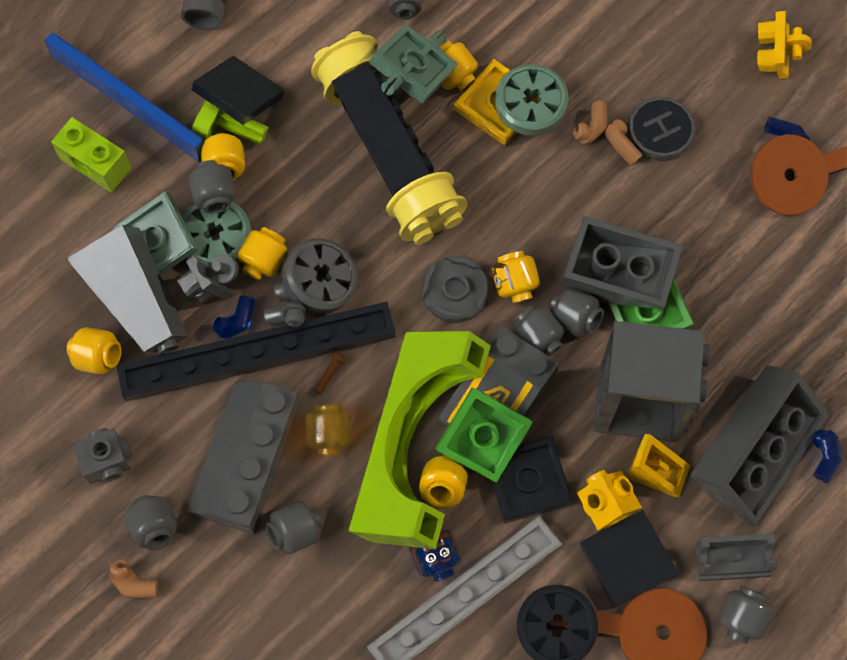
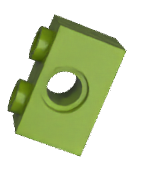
(91, 154)

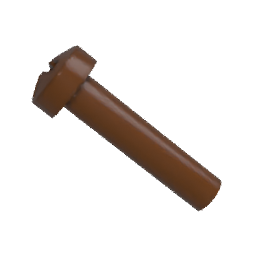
(337, 360)

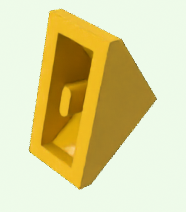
(658, 467)

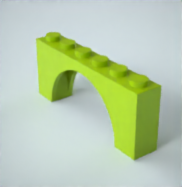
(425, 369)

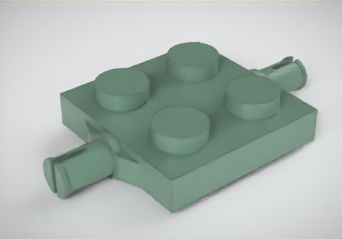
(413, 63)

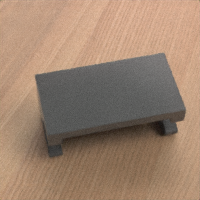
(735, 557)

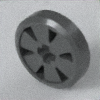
(337, 284)

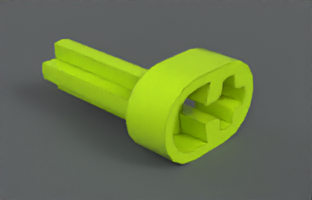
(211, 117)

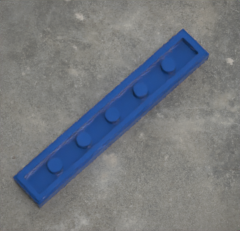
(125, 96)

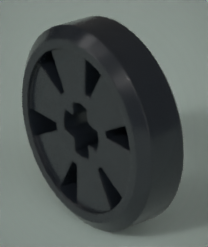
(541, 608)

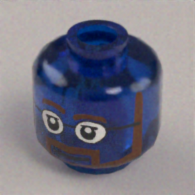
(437, 561)

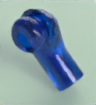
(780, 127)
(239, 322)
(831, 452)

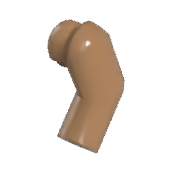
(588, 133)
(622, 145)
(128, 583)

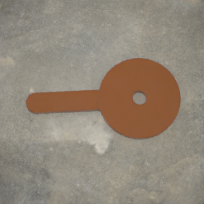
(809, 168)
(639, 624)

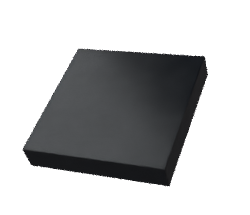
(237, 90)
(532, 482)
(628, 558)

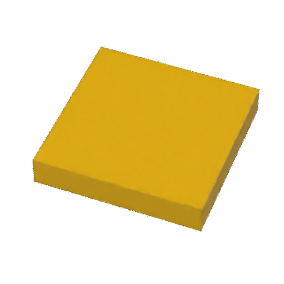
(478, 103)

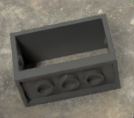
(650, 381)

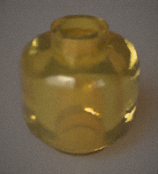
(328, 429)

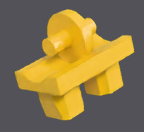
(778, 32)

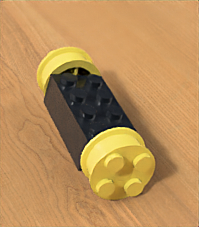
(421, 199)

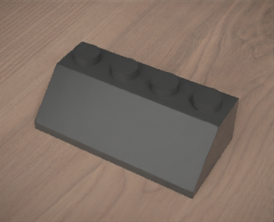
(761, 443)
(245, 455)

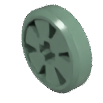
(531, 81)
(234, 228)

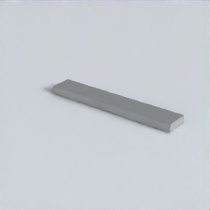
(467, 593)

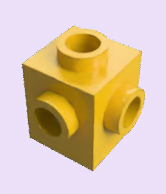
(608, 498)

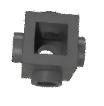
(103, 455)

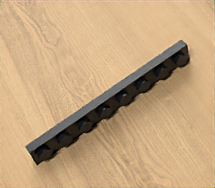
(255, 351)

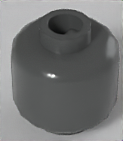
(212, 187)
(577, 312)
(539, 329)
(151, 522)
(293, 527)
(746, 614)

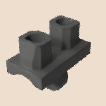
(209, 279)

